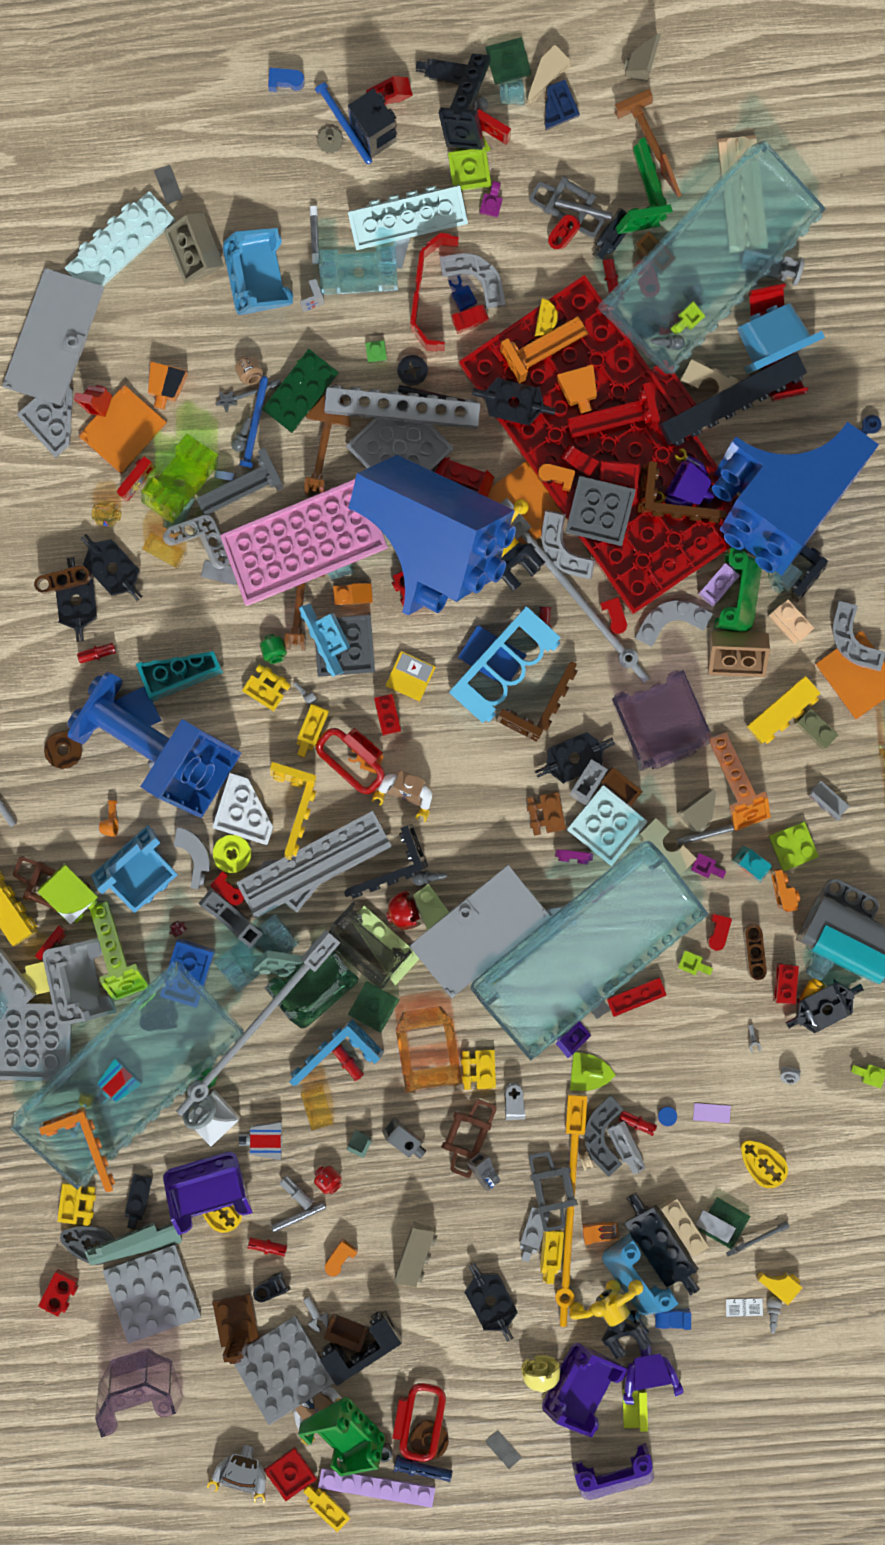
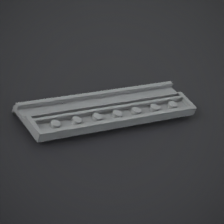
(314, 864)

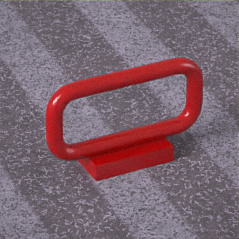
(362, 747)
(404, 1417)

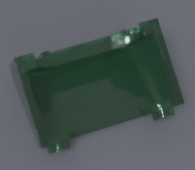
(315, 990)

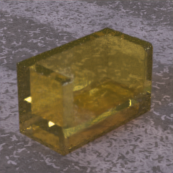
(170, 554)
(317, 1108)

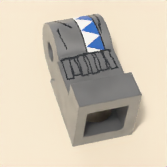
(484, 1171)

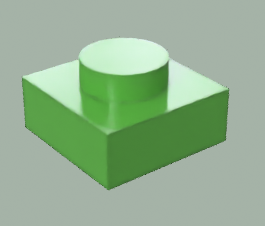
(376, 351)

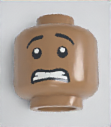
(248, 370)

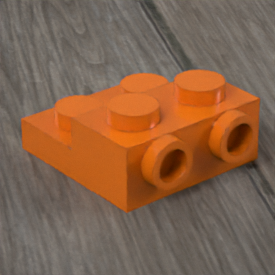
(786, 896)

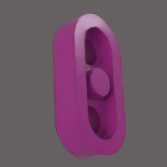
(566, 855)

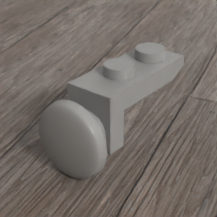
(787, 268)

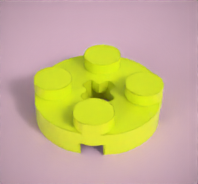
(221, 856)

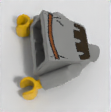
(241, 1473)

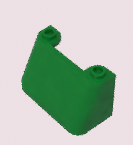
(742, 617)

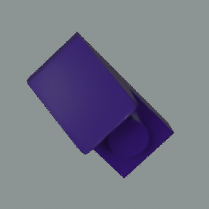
(573, 1039)

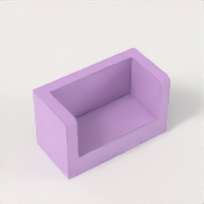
(718, 585)

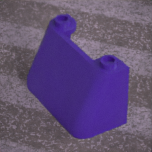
(580, 1389)
(610, 1483)

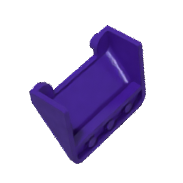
(205, 1188)

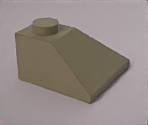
(641, 60)

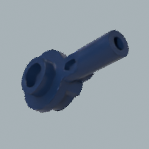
(871, 424)

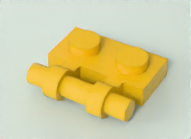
(262, 692)
(485, 1069)
(70, 1204)

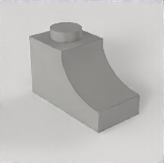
(588, 782)

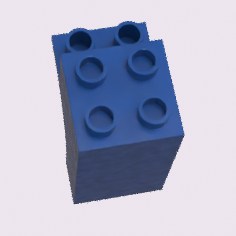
(786, 494)
(439, 529)

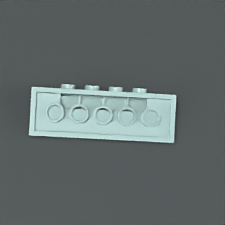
(407, 216)
(120, 241)

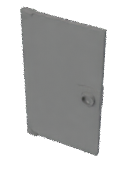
(53, 336)
(479, 931)

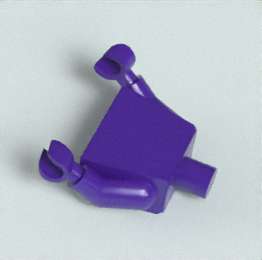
(650, 1372)

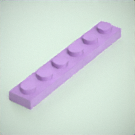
(378, 1487)

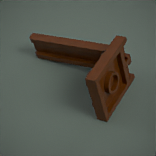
(648, 492)
(525, 726)
(235, 1326)

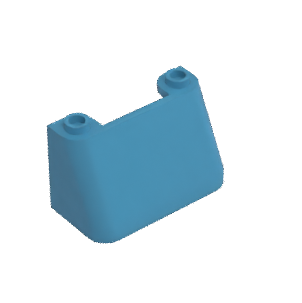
(255, 271)
(619, 1262)

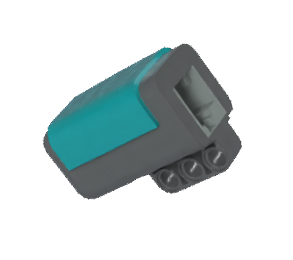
(846, 931)

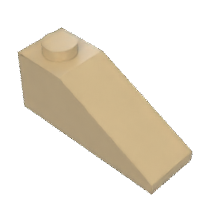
(550, 68)

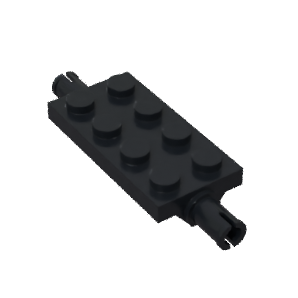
(661, 1245)

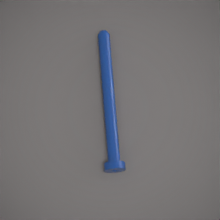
(322, 88)
(254, 423)

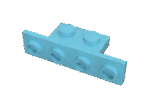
(327, 636)

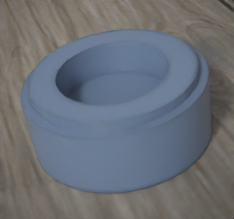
(224, 475)

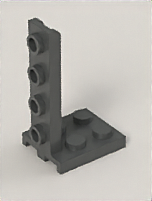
(242, 486)

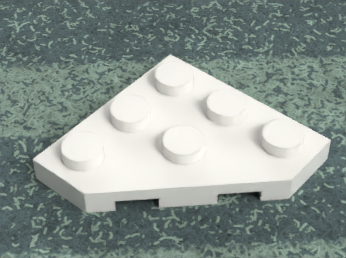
(242, 811)

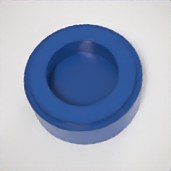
(667, 1116)

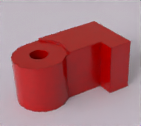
(469, 319)
(579, 461)
(618, 622)
(227, 890)
(720, 932)

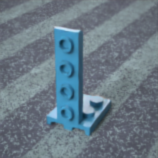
(358, 1039)

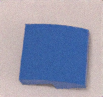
(140, 706)

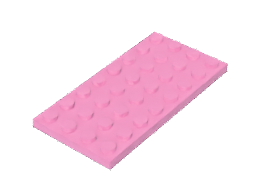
(300, 544)

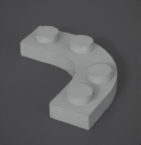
(480, 269)
(554, 546)
(670, 612)
(848, 645)

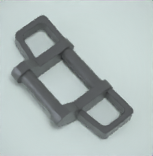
(550, 209)
(536, 1178)

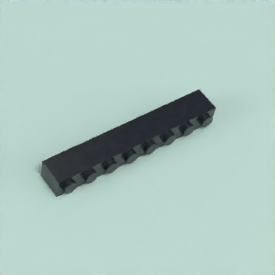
(733, 398)

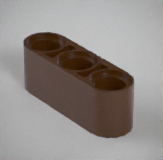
(72, 580)
(760, 960)

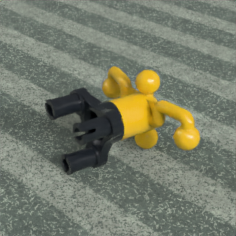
(520, 553)
(619, 1319)

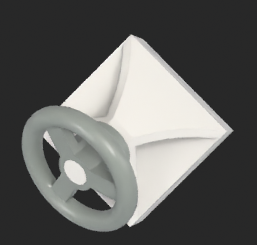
(211, 1117)

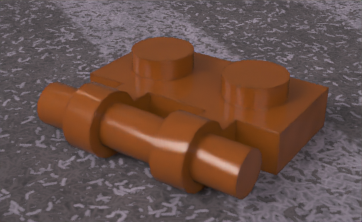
(552, 813)

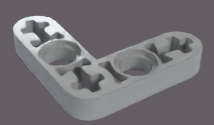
(199, 530)

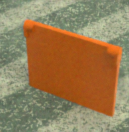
(124, 430)
(525, 485)
(855, 685)

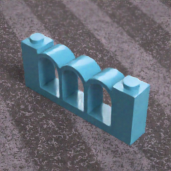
(470, 697)

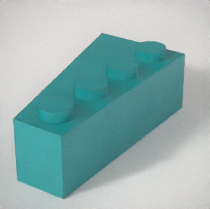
(178, 673)

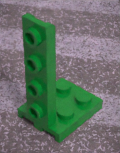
(646, 218)

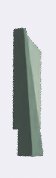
(134, 1242)

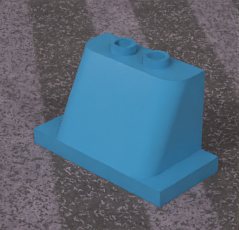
(774, 336)
(135, 871)

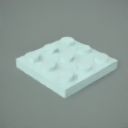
(607, 825)

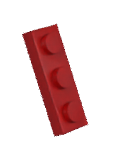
(636, 997)

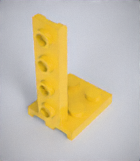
(298, 779)

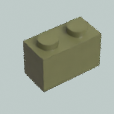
(816, 729)

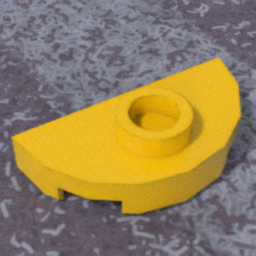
(547, 318)

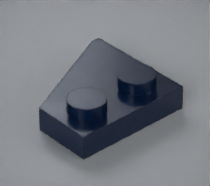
(559, 105)

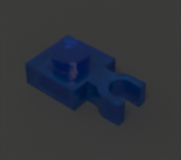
(462, 296)

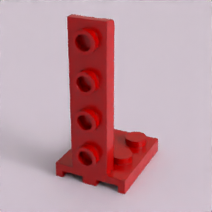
(617, 416)

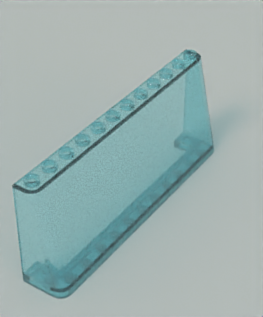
(719, 254)
(588, 949)
(161, 1047)

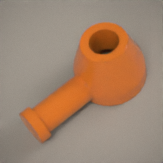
(110, 826)

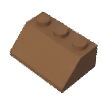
(738, 653)

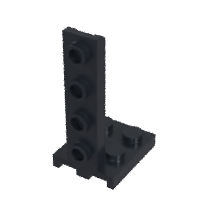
(460, 122)
(812, 573)
(413, 853)

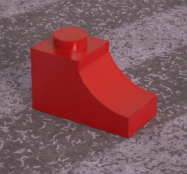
(394, 89)
(94, 400)

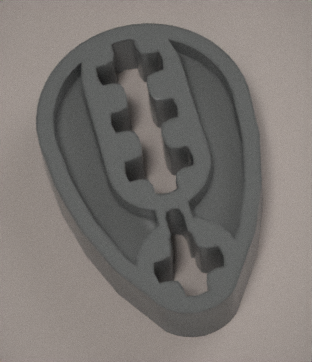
(81, 1233)

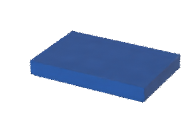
(501, 661)

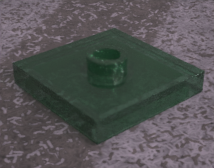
(508, 61)
(373, 1006)
(730, 1215)

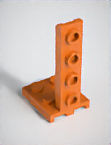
(541, 348)
(749, 806)
(69, 1121)

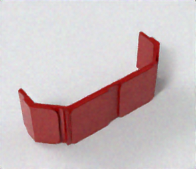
(441, 239)
(759, 302)

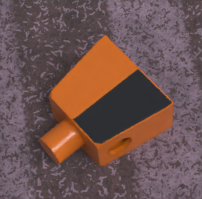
(165, 383)

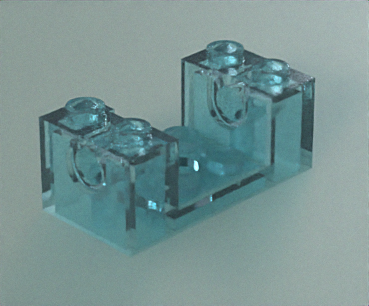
(338, 270)
(239, 960)

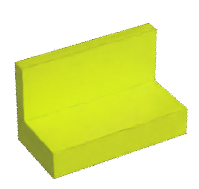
(636, 1415)

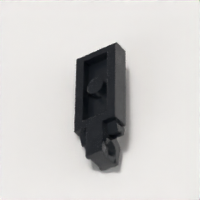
(442, 70)
(610, 239)
(137, 1199)

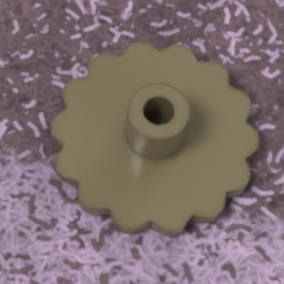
(330, 140)

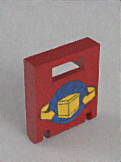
(136, 478)

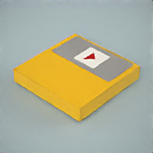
(410, 676)

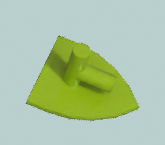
(589, 1072)

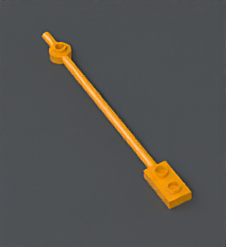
(575, 1126)

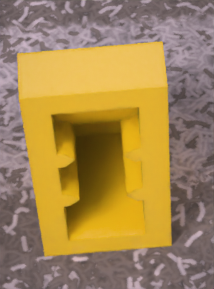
(783, 1286)

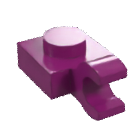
(492, 203)
(705, 866)

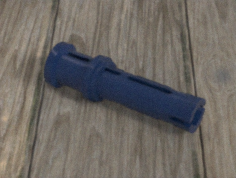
(413, 1467)

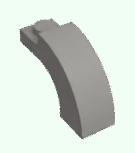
(199, 853)

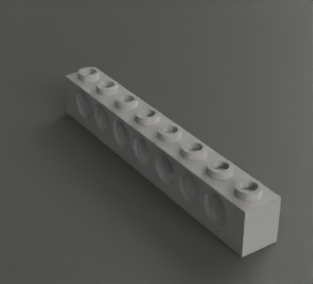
(336, 392)

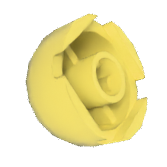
(541, 1373)

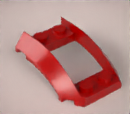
(466, 476)

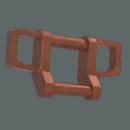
(40, 868)
(485, 1126)

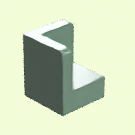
(359, 1143)

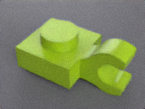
(689, 316)
(692, 963)
(871, 1075)

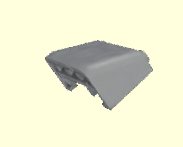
(75, 982)

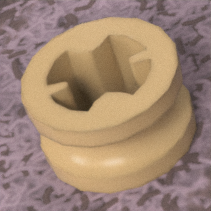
(585, 1160)

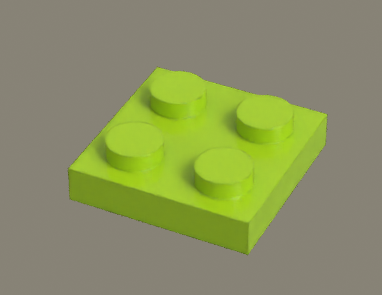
(469, 169)
(793, 846)

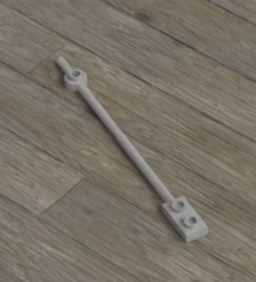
(522, 527)
(312, 959)

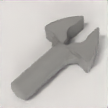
(315, 1314)

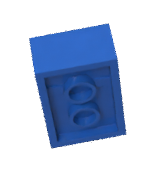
(194, 958)

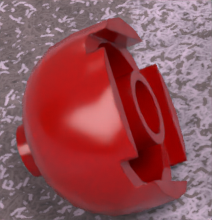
(403, 911)

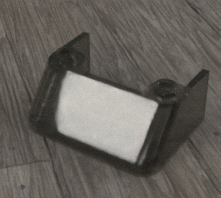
(365, 950)

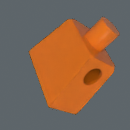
(579, 387)

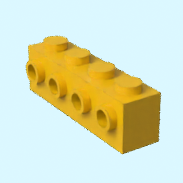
(783, 710)

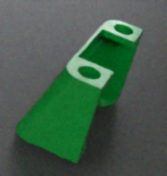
(351, 1435)

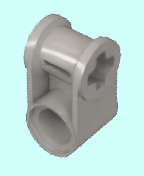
(514, 1104)

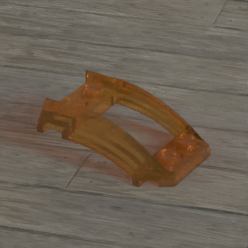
(433, 1077)

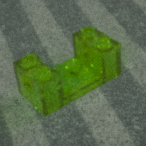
(192, 464)

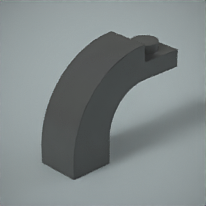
(231, 917)

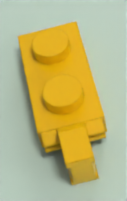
(311, 729)
(551, 1255)
(326, 1508)

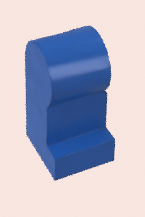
(285, 78)
(674, 1319)

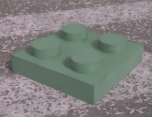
(277, 963)

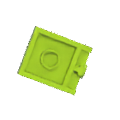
(121, 979)

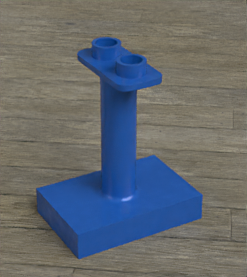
(186, 765)

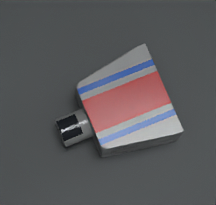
(264, 1140)

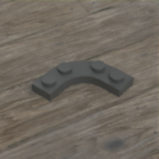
(595, 1133)

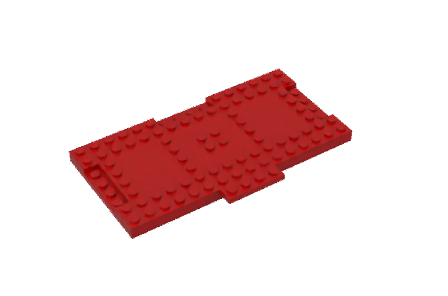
(654, 549)

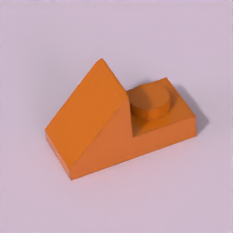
(353, 594)

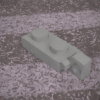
(626, 1146)
(532, 1234)

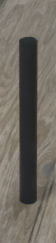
(422, 393)

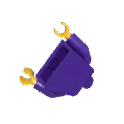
(689, 483)

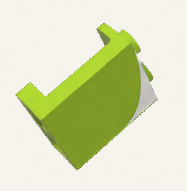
(68, 894)

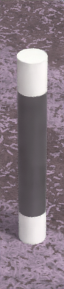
(314, 234)

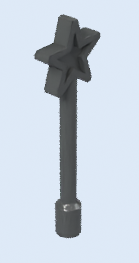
(229, 400)
(781, 1227)

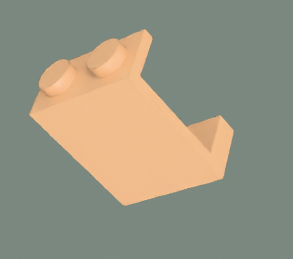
(791, 622)

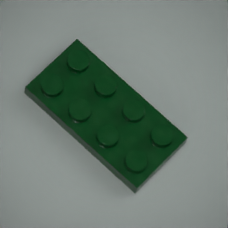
(300, 390)

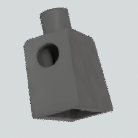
(398, 1134)

